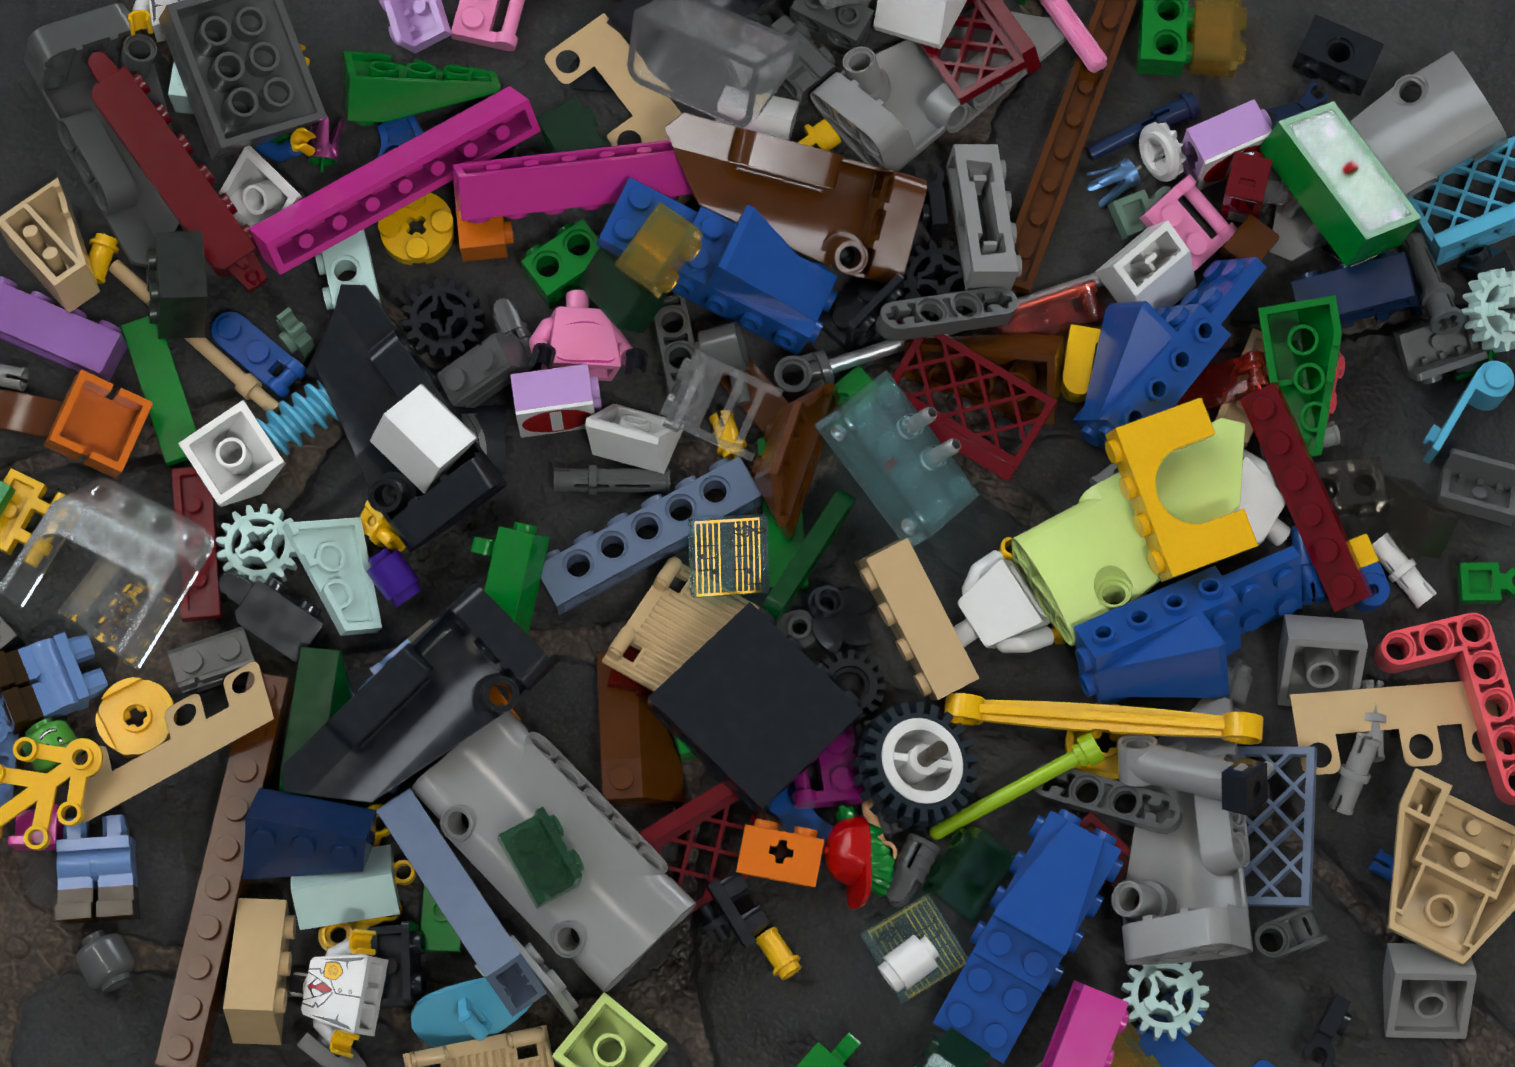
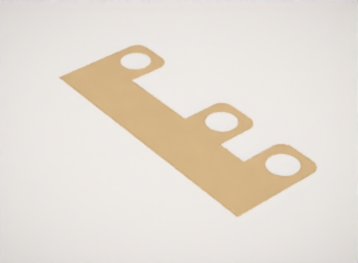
(608, 51)
(1407, 708)
(186, 744)

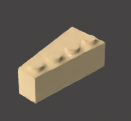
(917, 619)

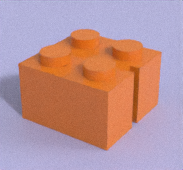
(98, 426)

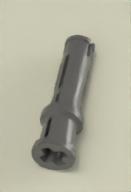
(1436, 295)

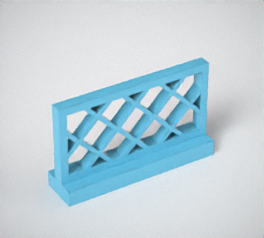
(1472, 231)

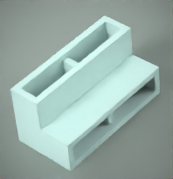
(348, 896)

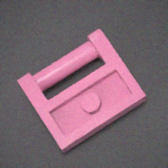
(476, 20)
(1192, 234)

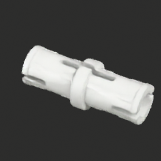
(1403, 571)

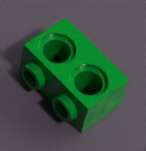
(1157, 32)
(558, 254)

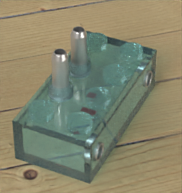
(898, 458)

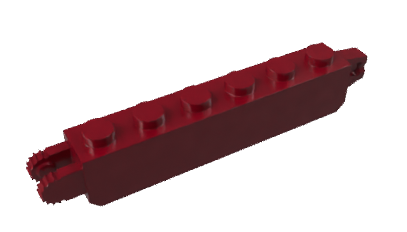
(173, 172)

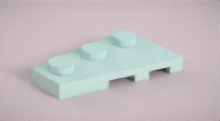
(337, 564)

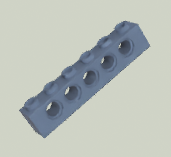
(569, 591)

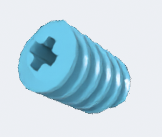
(298, 418)

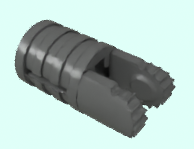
(509, 322)
(911, 869)

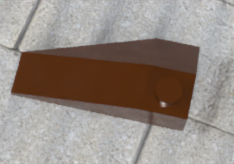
(1028, 356)
(636, 750)

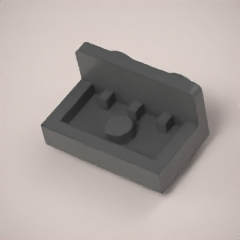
(1430, 355)
(1478, 486)

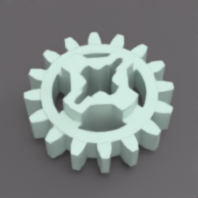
(1492, 310)
(248, 556)
(1175, 1012)

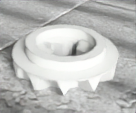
(1156, 142)

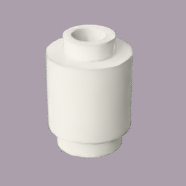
(909, 963)

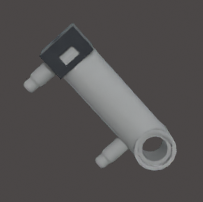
(1238, 785)

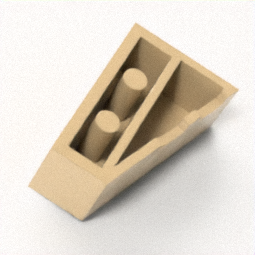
(51, 246)
(258, 971)

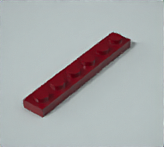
(1306, 497)

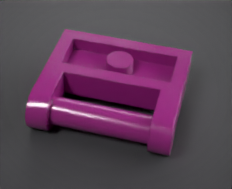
(834, 777)

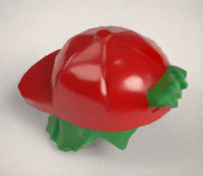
(858, 857)

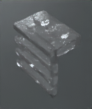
(698, 386)

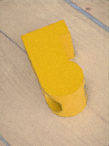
(1078, 362)

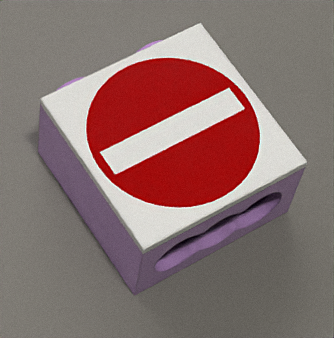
(1213, 142)
(554, 399)

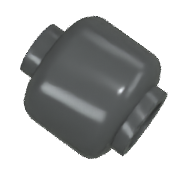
(105, 961)

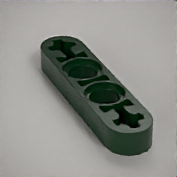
(809, 554)

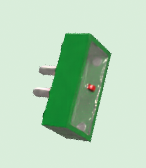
(1338, 184)

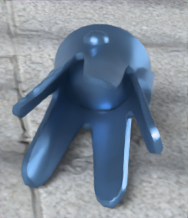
(1123, 174)

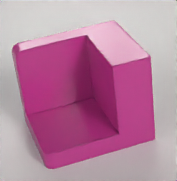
(25, 820)

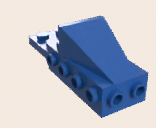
(740, 270)
(1155, 355)
(1184, 648)
(1030, 931)

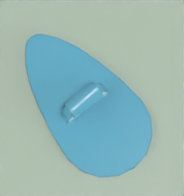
(461, 1014)

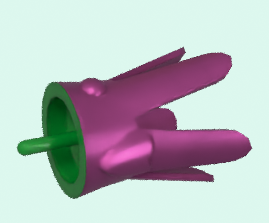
(325, 150)

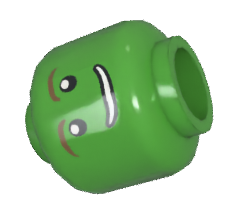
(49, 733)

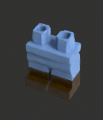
(47, 680)
(97, 874)

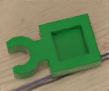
(1484, 583)

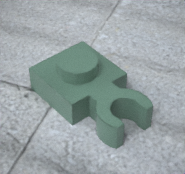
(1130, 208)
(294, 334)

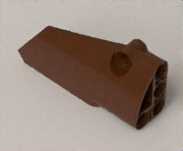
(804, 194)

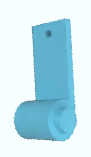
(1483, 392)

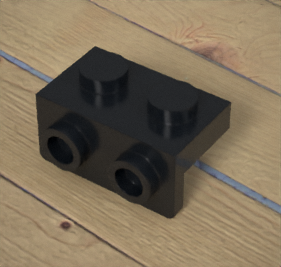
(403, 949)

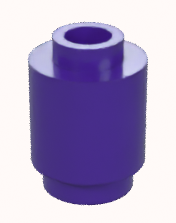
(393, 576)

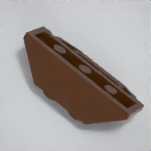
(793, 455)

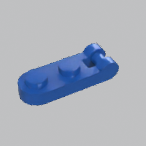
(256, 352)

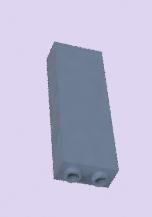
(461, 902)

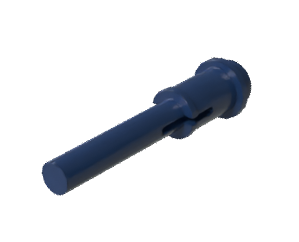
(1172, 113)

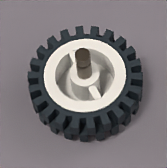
(914, 765)

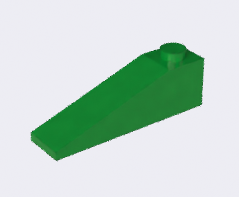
(390, 90)
(1302, 357)

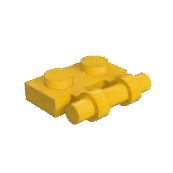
(21, 508)

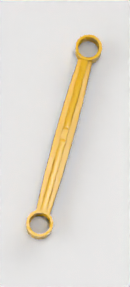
(1116, 719)

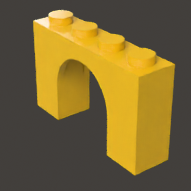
(1173, 544)

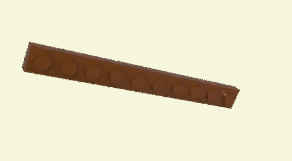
(1067, 141)

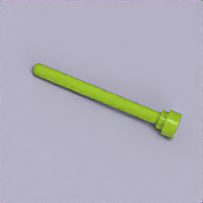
(1083, 753)

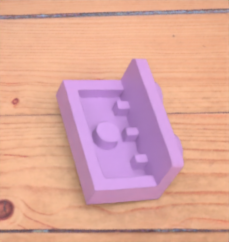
(416, 23)

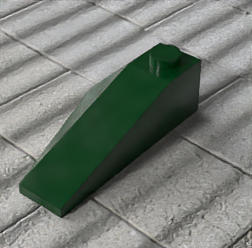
(318, 694)

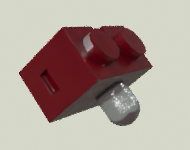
(1250, 187)

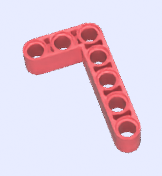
(1478, 690)

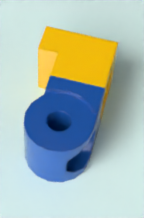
(1373, 572)

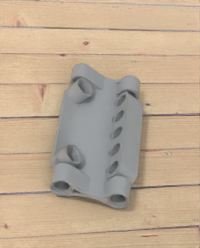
(623, 891)

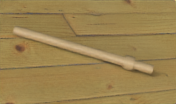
(246, 384)

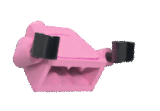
(584, 336)

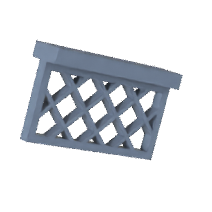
(1306, 816)

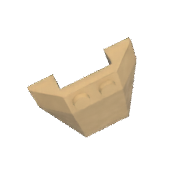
(1449, 871)

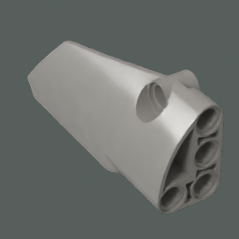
(899, 104)
(1414, 138)
(1188, 879)

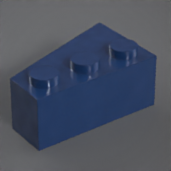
(1365, 288)
(305, 836)

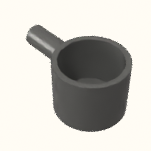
(726, 345)

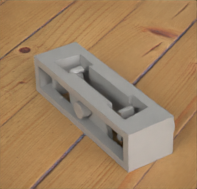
(968, 171)

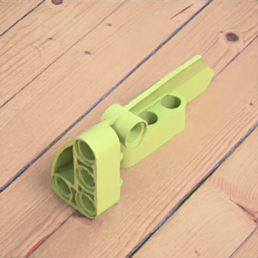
(1093, 550)

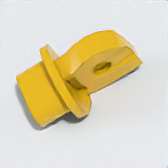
(820, 136)
(379, 529)

